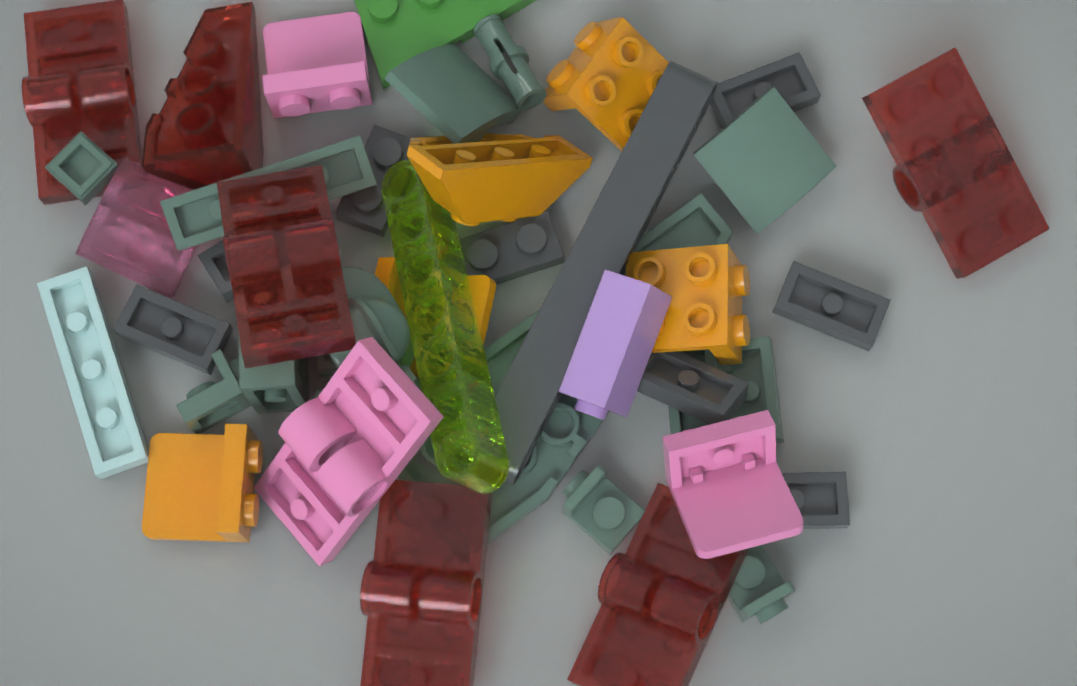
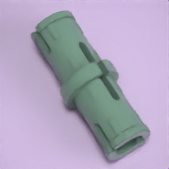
(523, 84)

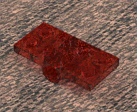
(79, 83)
(954, 164)
(284, 267)
(425, 586)
(655, 605)

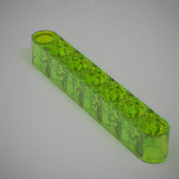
(445, 333)

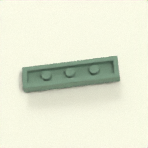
(197, 214)

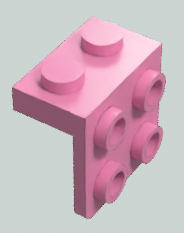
(316, 65)
(730, 485)

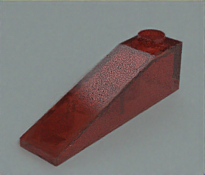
(213, 107)

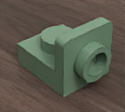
(214, 402)
(600, 508)
(759, 588)

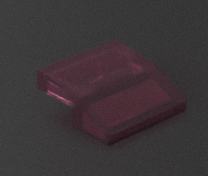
(132, 231)

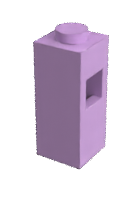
(615, 345)

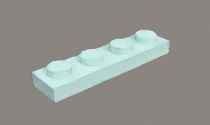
(93, 372)

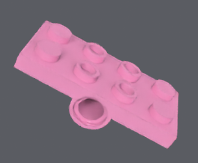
(346, 450)

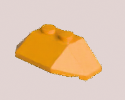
(498, 176)

